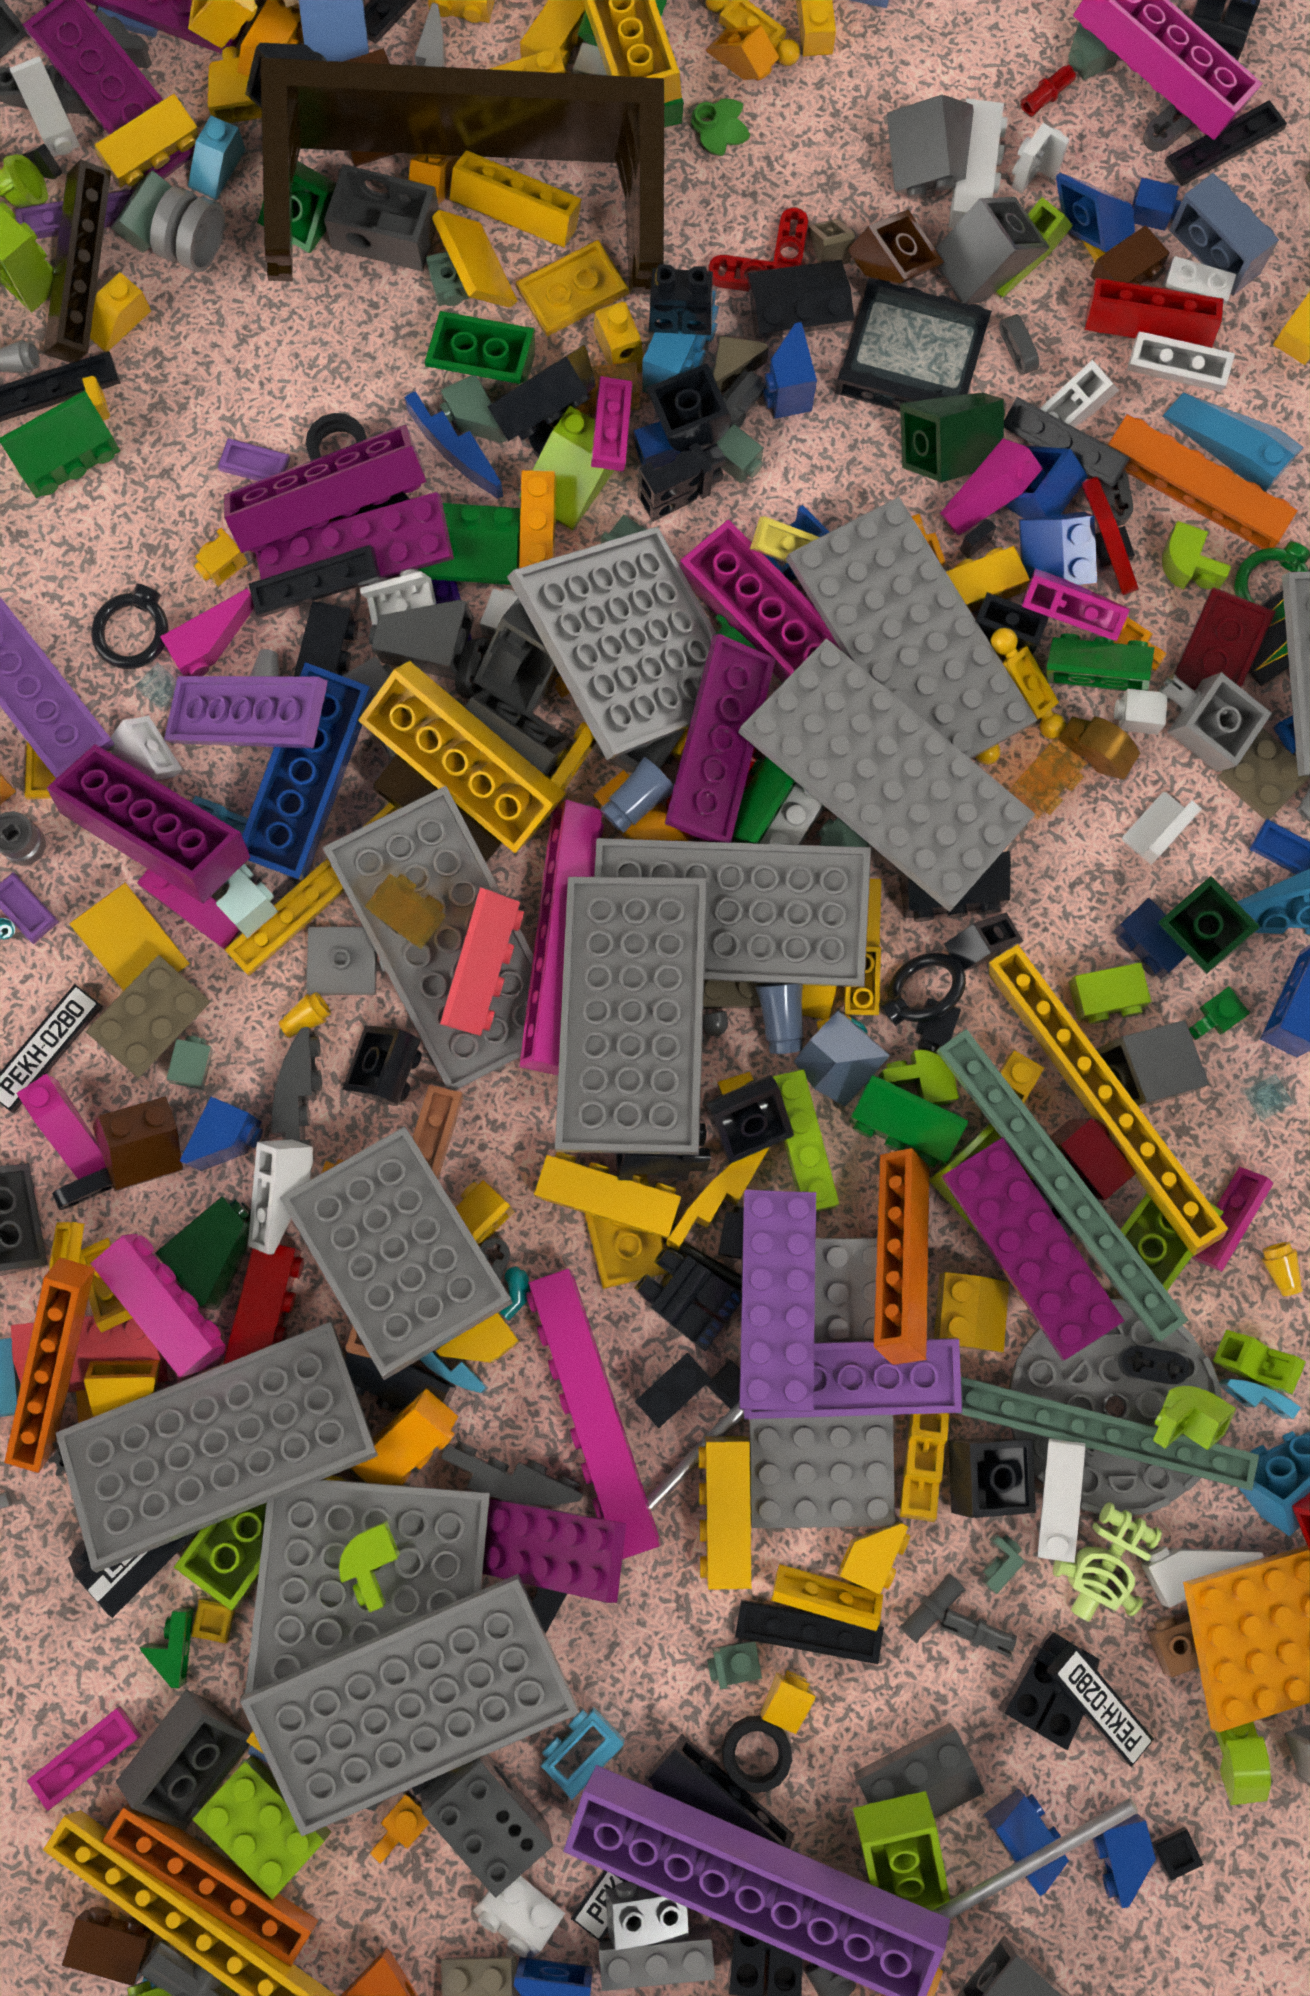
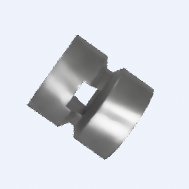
(20, 839)

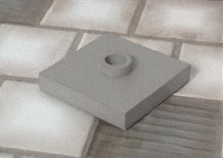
(340, 962)

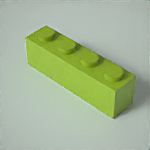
(806, 1148)

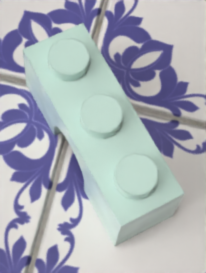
(247, 903)

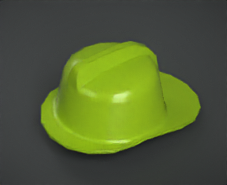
(22, 182)

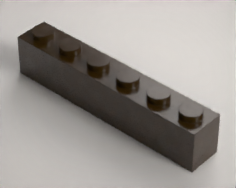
(77, 262)

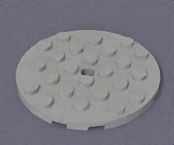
(1088, 1382)

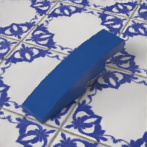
(459, 451)

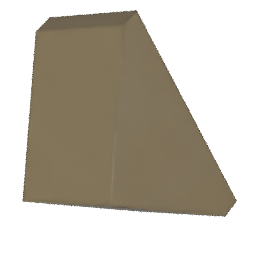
(831, 241)
(735, 356)

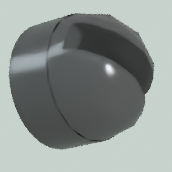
(715, 1023)

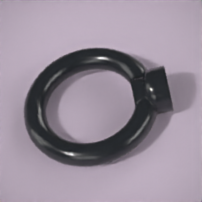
(145, 600)
(898, 1010)

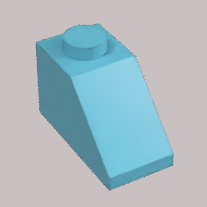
(215, 157)

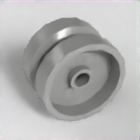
(187, 229)

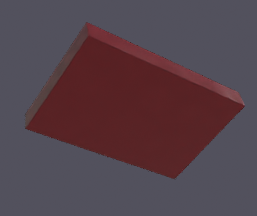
(1223, 639)

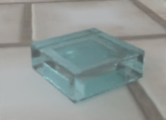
(157, 686)
(1268, 1097)

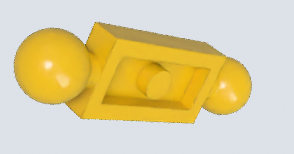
(744, 13)
(1029, 681)

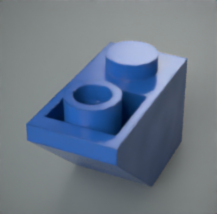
(1127, 1858)

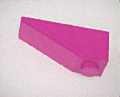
(994, 484)
(1074, 605)
(205, 637)
(204, 917)
(62, 1125)

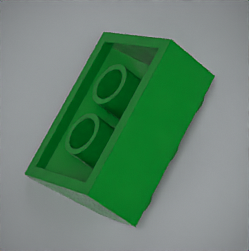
(482, 348)
(60, 445)
(482, 543)
(1099, 663)
(761, 801)
(907, 1121)

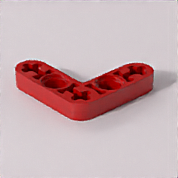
(747, 264)
(1111, 535)

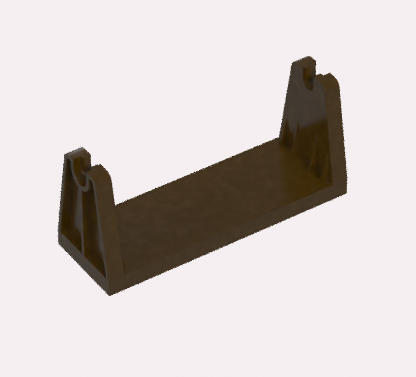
(458, 111)

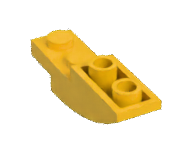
(867, 999)

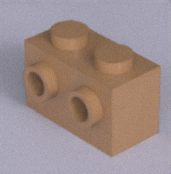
(1174, 1645)

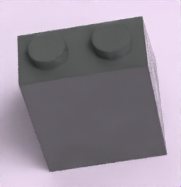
(929, 144)
(989, 248)
(426, 636)
(1156, 1063)
(1010, 1973)

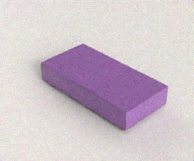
(251, 460)
(25, 909)

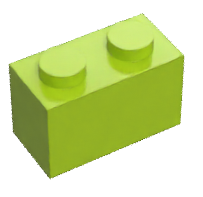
(1110, 992)

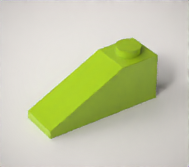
(1052, 226)

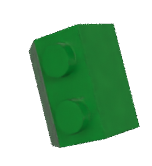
(309, 206)

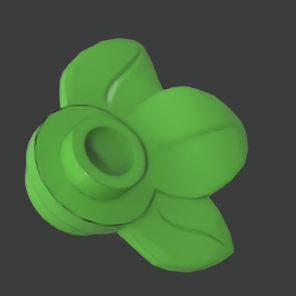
(724, 125)

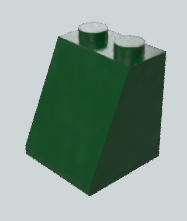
(950, 434)
(1209, 925)
(209, 1251)

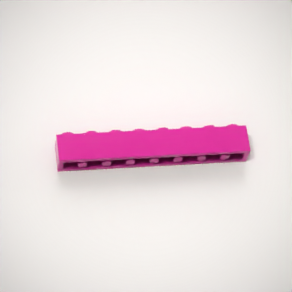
(568, 854)
(593, 1409)

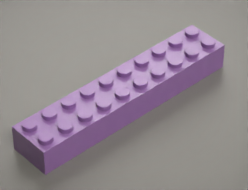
(757, 1886)

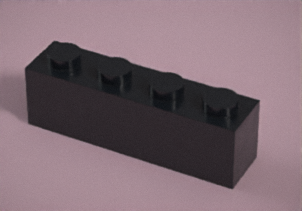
(327, 638)
(699, 1782)

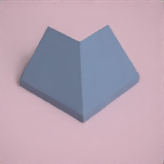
(840, 1059)

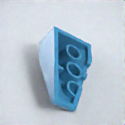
(1240, 442)
(1281, 905)
(1281, 1481)

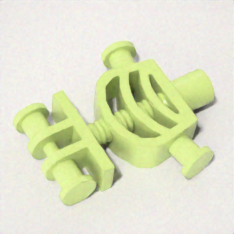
(1091, 1585)

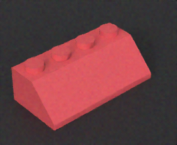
(481, 961)
(119, 1343)

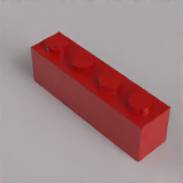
(1132, 308)
(264, 1301)

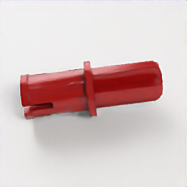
(1047, 90)

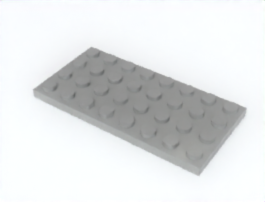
(911, 627)
(887, 774)
(440, 856)
(768, 906)
(632, 1016)
(214, 1446)
(837, 1466)
(409, 1705)

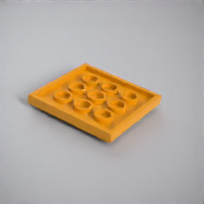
(1253, 1637)

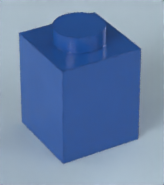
(1155, 203)
(653, 445)

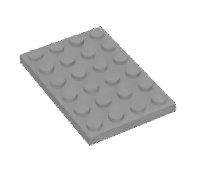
(395, 1252)

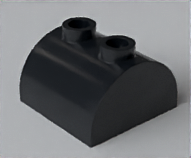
(690, 408)
(383, 1065)
(749, 1118)

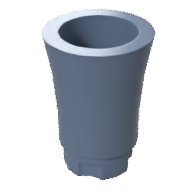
(637, 795)
(782, 1016)

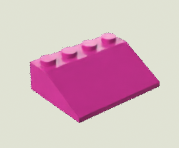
(160, 1305)

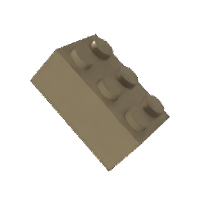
(148, 1016)

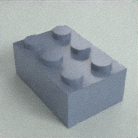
(1223, 231)

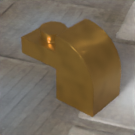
(1103, 743)

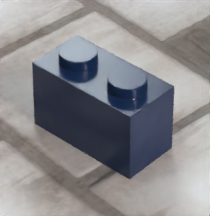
(1149, 941)

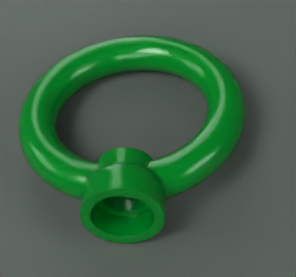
(1291, 558)

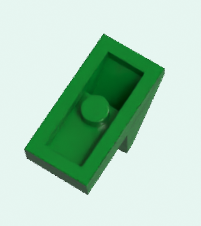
(173, 1658)

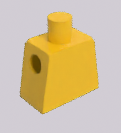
(228, 88)
(618, 332)
(119, 1383)

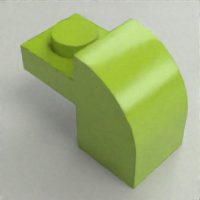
(1183, 560)
(929, 1072)
(1258, 1362)
(1195, 1414)
(363, 1554)
(1244, 1765)

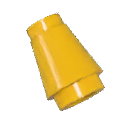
(308, 1012)
(1283, 1267)

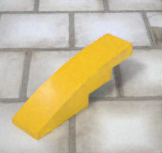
(727, 1185)
(923, 1466)

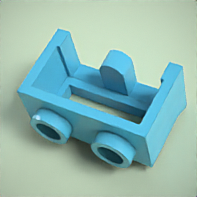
(600, 1756)

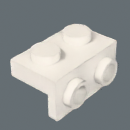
(1040, 153)
(1198, 279)
(398, 594)
(520, 1916)

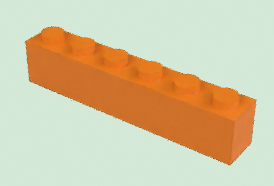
(1202, 484)
(902, 1258)
(49, 1364)
(211, 1883)

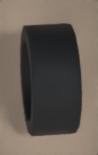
(329, 424)
(739, 1777)

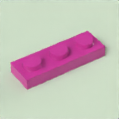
(611, 424)
(1239, 1207)
(83, 1758)

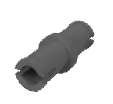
(932, 1608)
(978, 1633)

